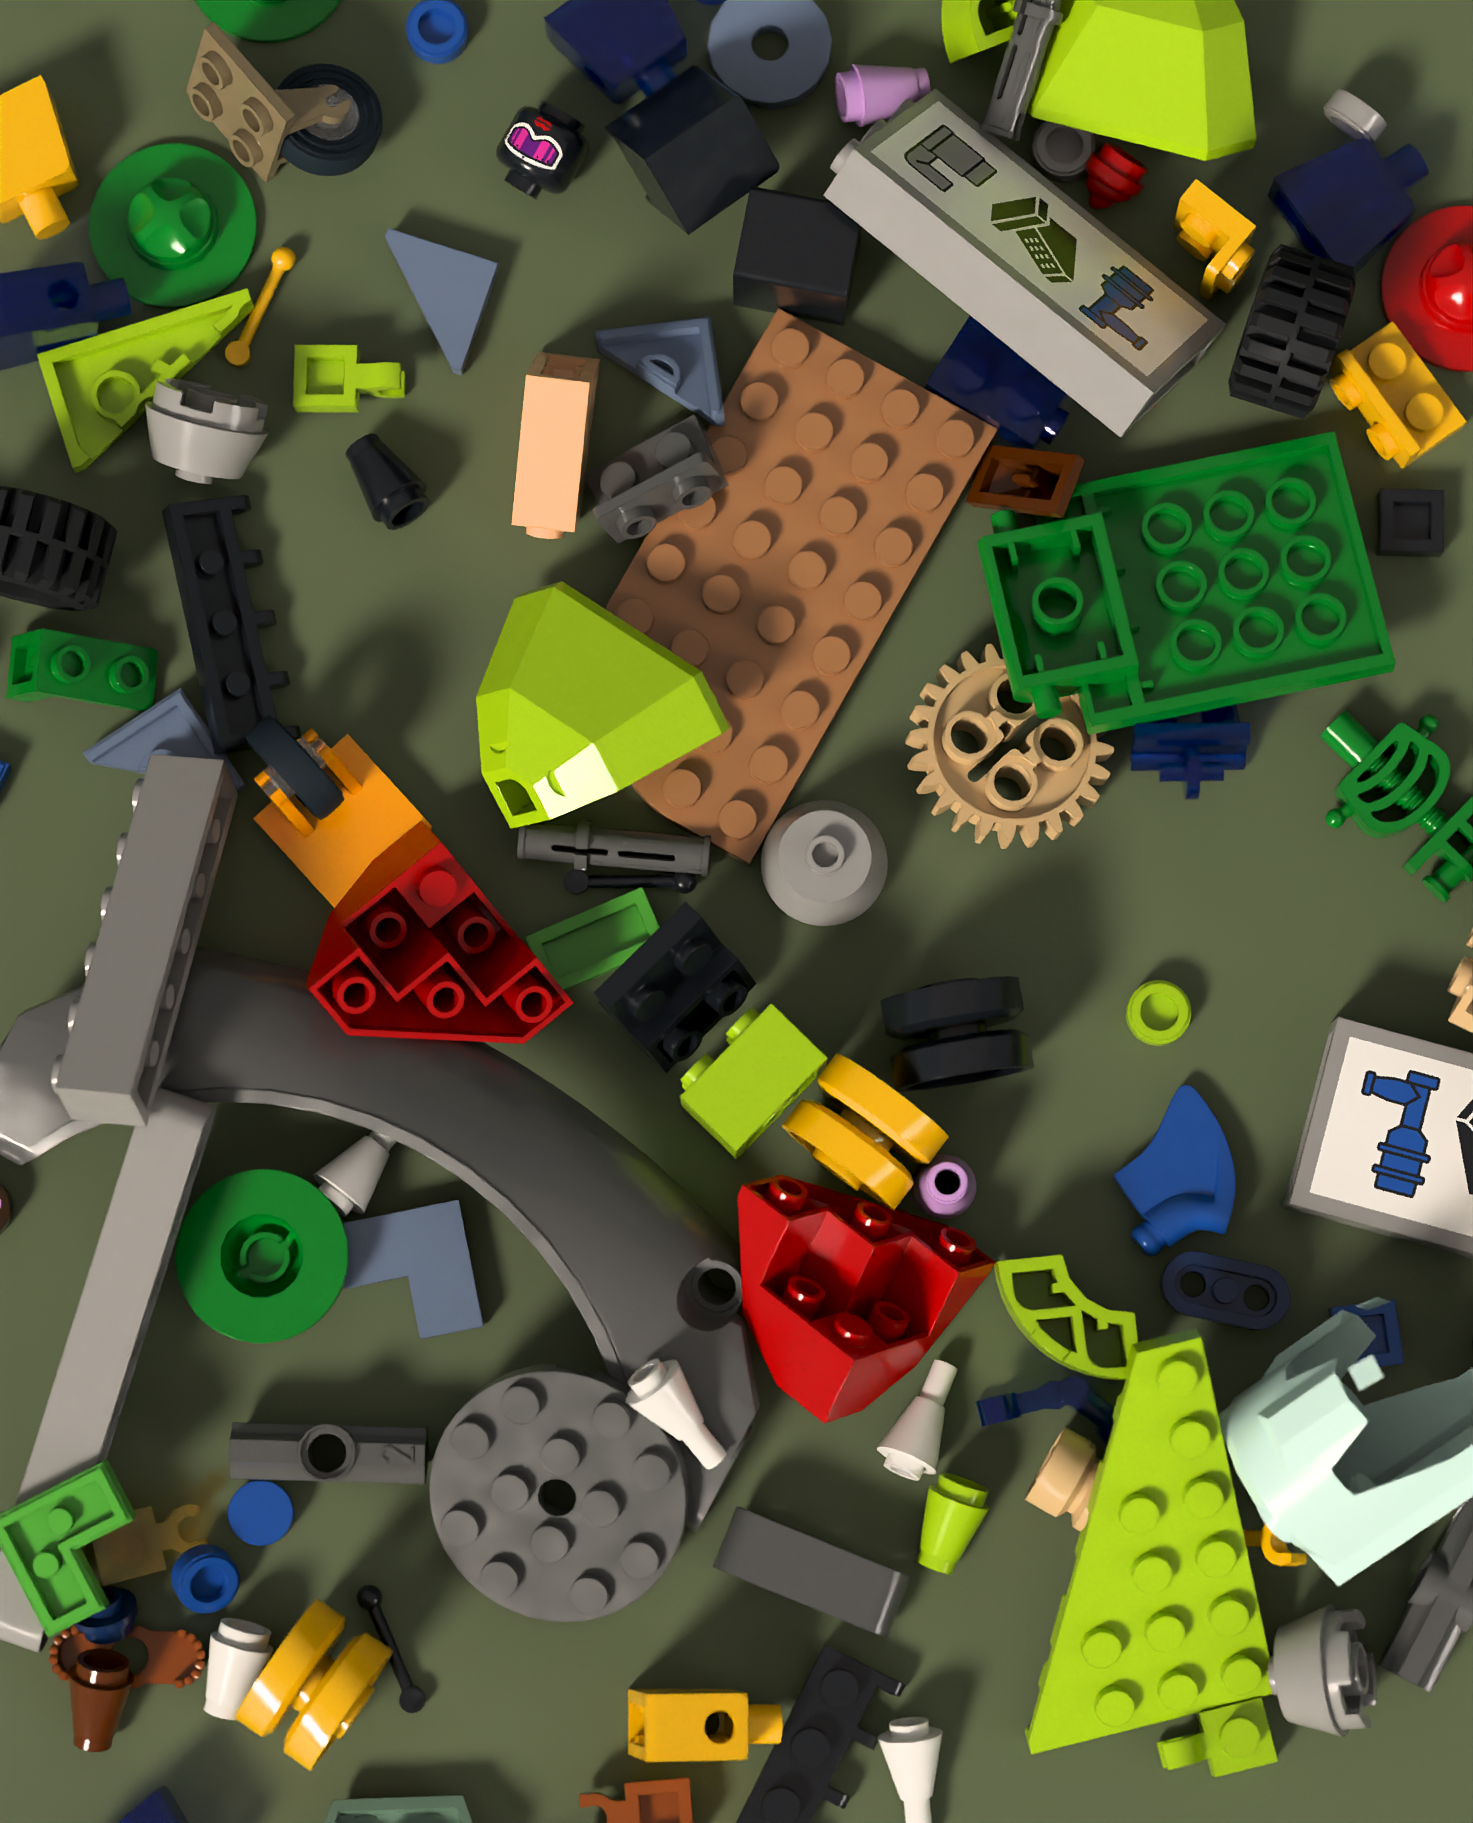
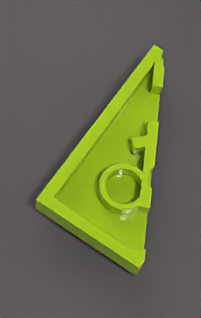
(107, 378)

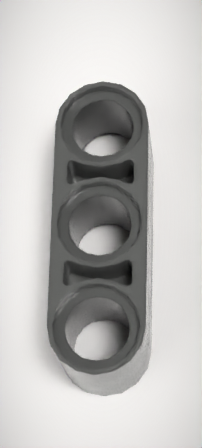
(811, 1572)

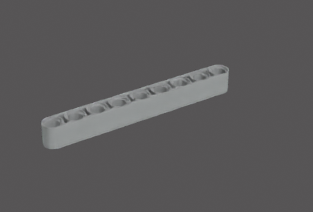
(112, 1317)

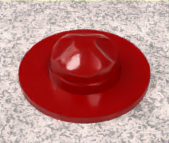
(1431, 287)

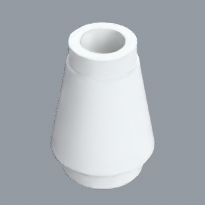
(235, 1662)

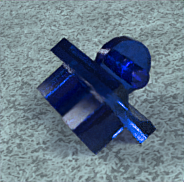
(1192, 749)

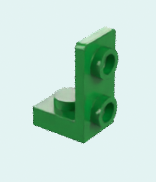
(81, 669)

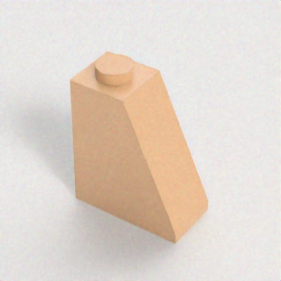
(554, 443)

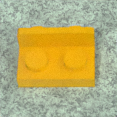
(1215, 231)
(1395, 396)

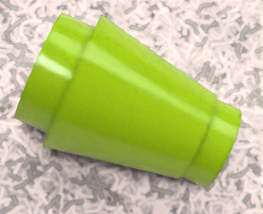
(950, 1521)

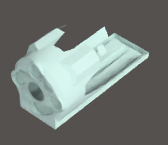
(1345, 1473)

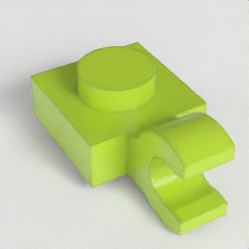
(333, 378)
(1229, 1739)

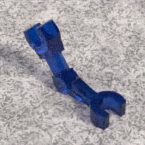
(1052, 1395)

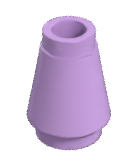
(877, 91)
(931, 1199)

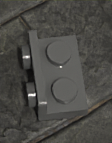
(655, 480)

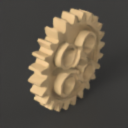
(1047, 786)

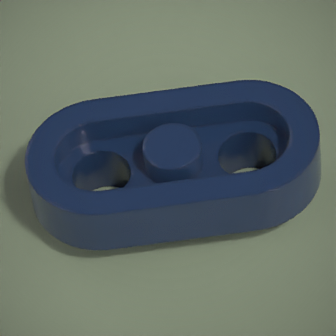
(1224, 1290)

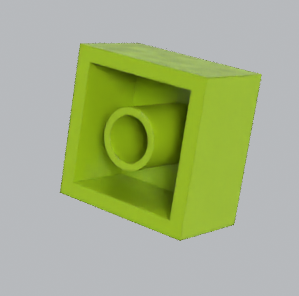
(751, 1079)

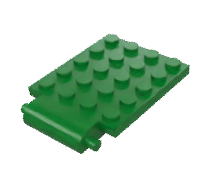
(1189, 588)

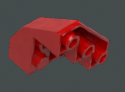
(428, 955)
(846, 1290)

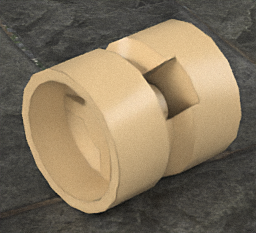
(1066, 1478)

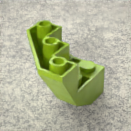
(1151, 75)
(582, 706)

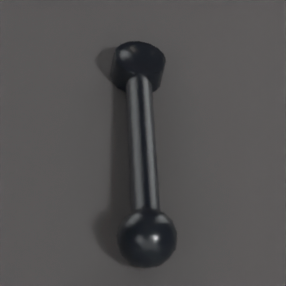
(578, 881)
(412, 1698)

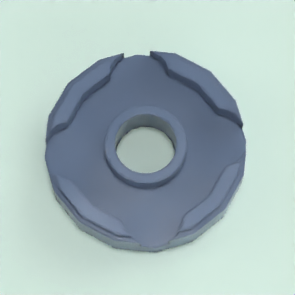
(777, 81)

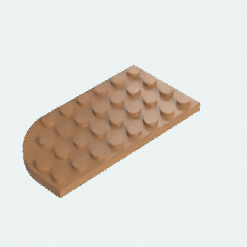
(792, 565)

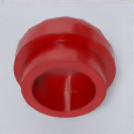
(1113, 176)

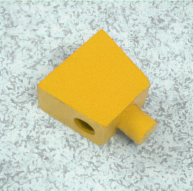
(34, 159)
(671, 1724)

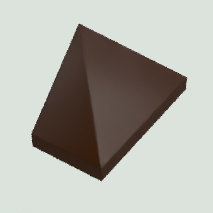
(1024, 479)

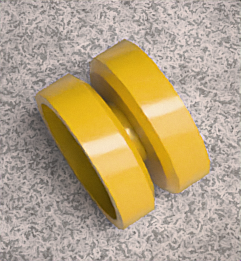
(870, 1124)
(313, 1683)

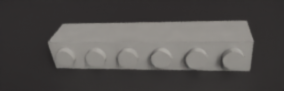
(145, 941)

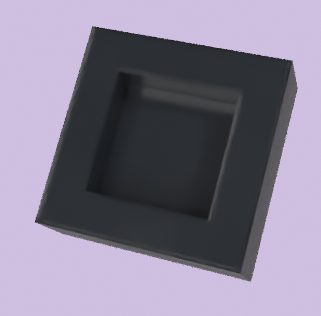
(1410, 522)

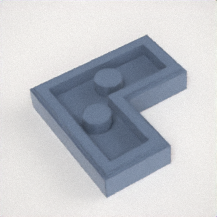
(431, 1251)

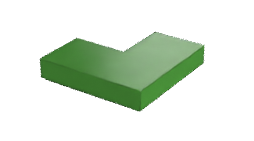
(45, 1542)

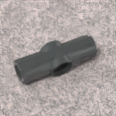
(286, 1454)
(1437, 1607)

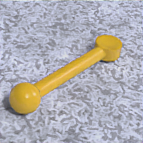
(238, 351)

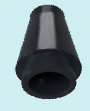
(387, 483)

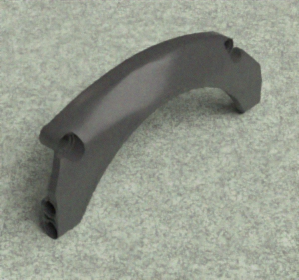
(574, 1186)

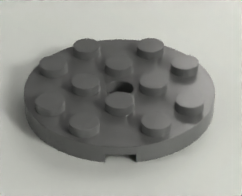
(547, 1557)

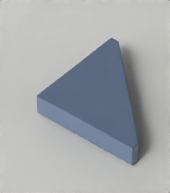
(449, 290)
(673, 359)
(164, 729)

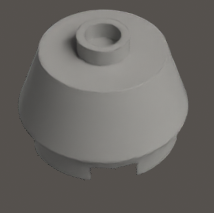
(204, 430)
(824, 863)
(1324, 1671)

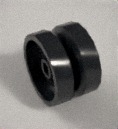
(955, 1023)

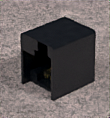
(693, 148)
(795, 256)

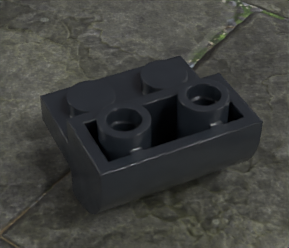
(675, 988)

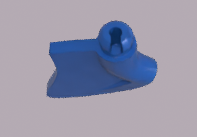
(1181, 1177)

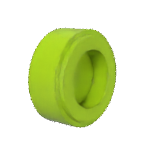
(1158, 1012)

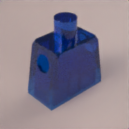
(619, 43)
(1349, 200)
(32, 315)

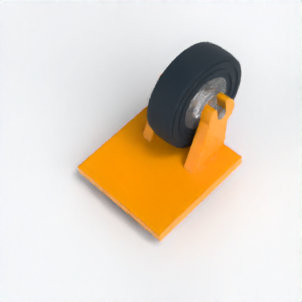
(327, 805)

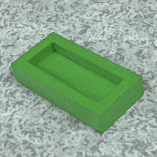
(595, 939)

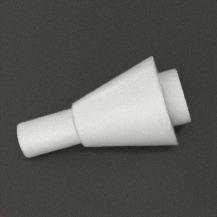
(355, 1173)
(665, 1398)
(915, 1438)
(912, 1758)

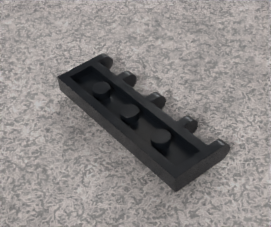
(222, 618)
(816, 1739)

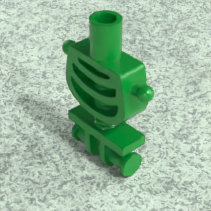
(1365, 755)

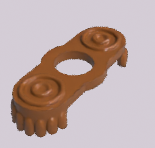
(172, 1659)

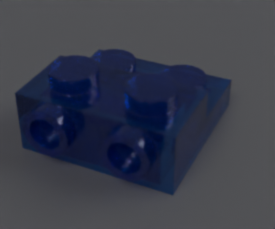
(999, 388)

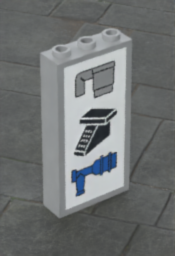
(1023, 259)
(1389, 1138)

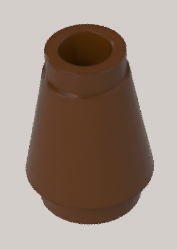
(98, 1697)

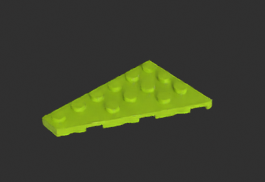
(1162, 1574)

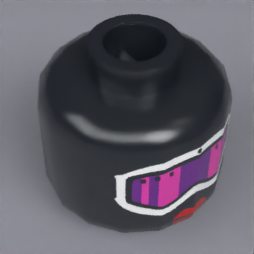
(542, 150)

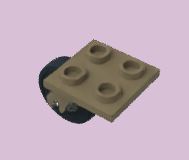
(315, 119)

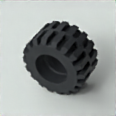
(1292, 331)
(52, 551)

